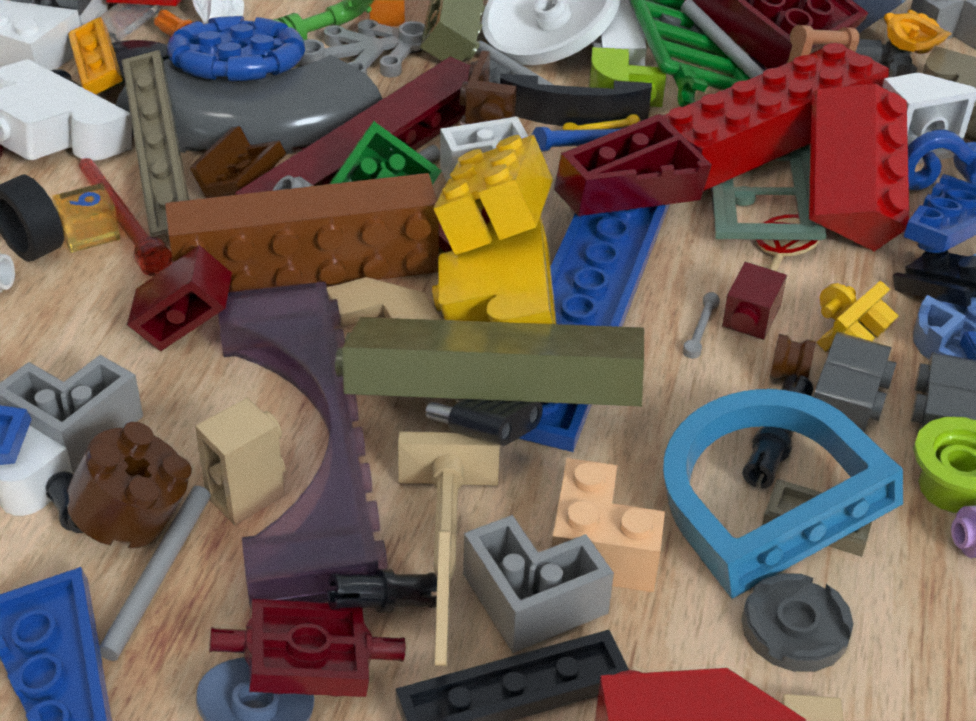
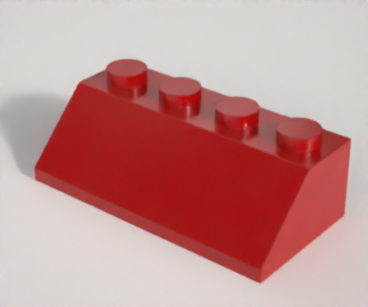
(859, 163)

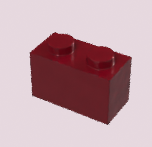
(180, 298)

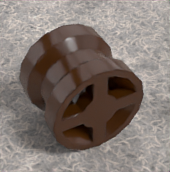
(792, 358)

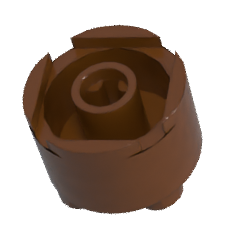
(127, 486)

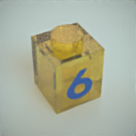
(87, 217)

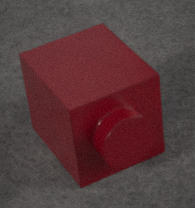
(754, 300)

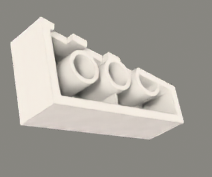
(36, 33)

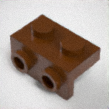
(234, 163)

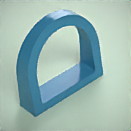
(806, 529)

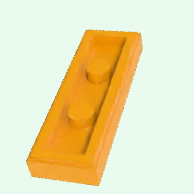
(95, 56)

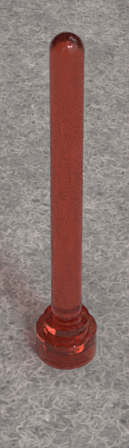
(149, 252)

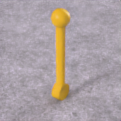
(631, 119)

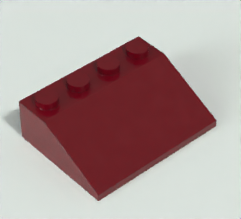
(766, 25)

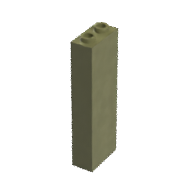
(493, 361)

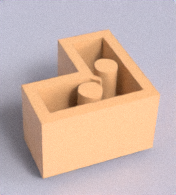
(623, 534)

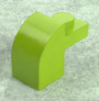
(613, 65)

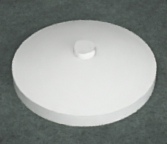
(545, 29)

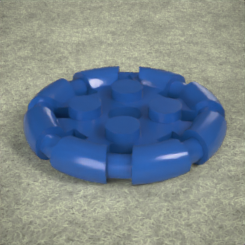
(235, 48)

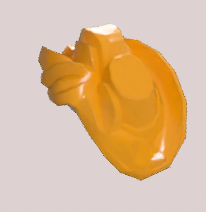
(914, 31)

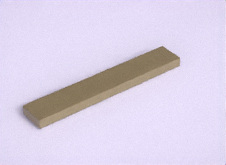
(154, 138)

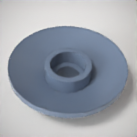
(226, 697)

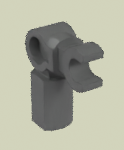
(889, 55)

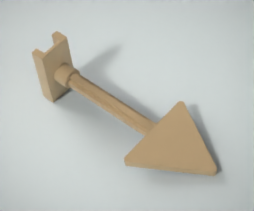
(448, 463)

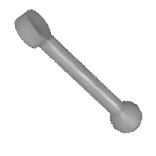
(693, 347)

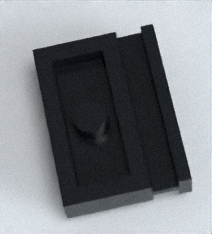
(941, 276)

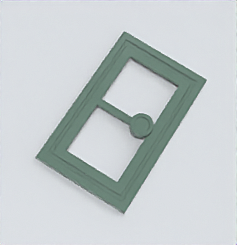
(726, 197)

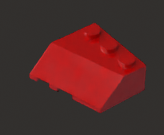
(686, 696)

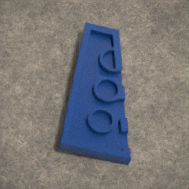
(945, 216)
(54, 649)

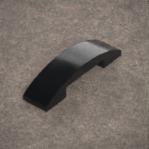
(577, 104)

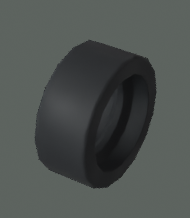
(29, 218)

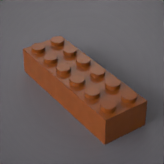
(314, 232)

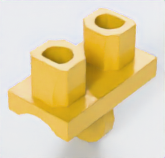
(842, 306)

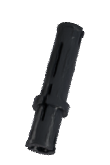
(773, 444)

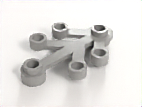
(368, 45)

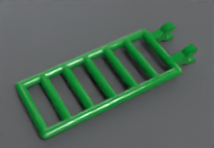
(686, 76)

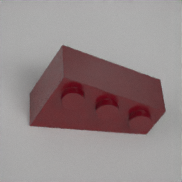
(632, 170)

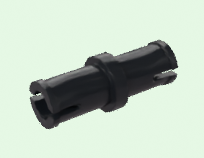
(382, 591)

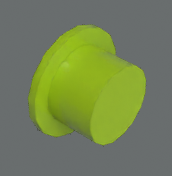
(948, 462)

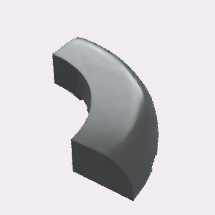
(284, 107)

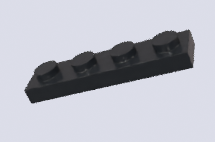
(515, 684)

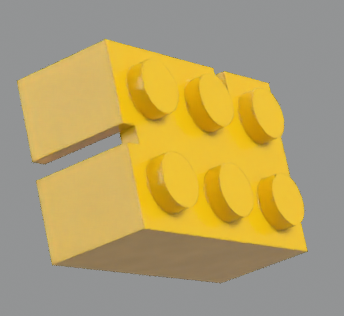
(506, 181)

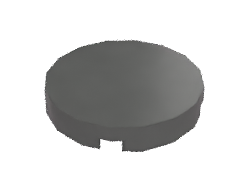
(797, 622)

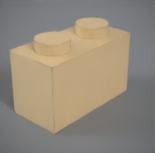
(241, 459)

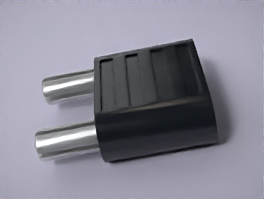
(488, 419)

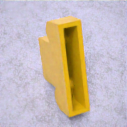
(498, 281)

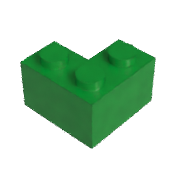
(382, 156)

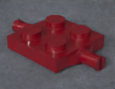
(307, 648)

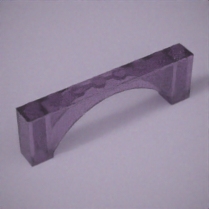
(331, 521)

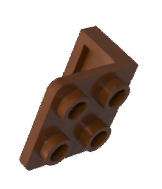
(483, 98)

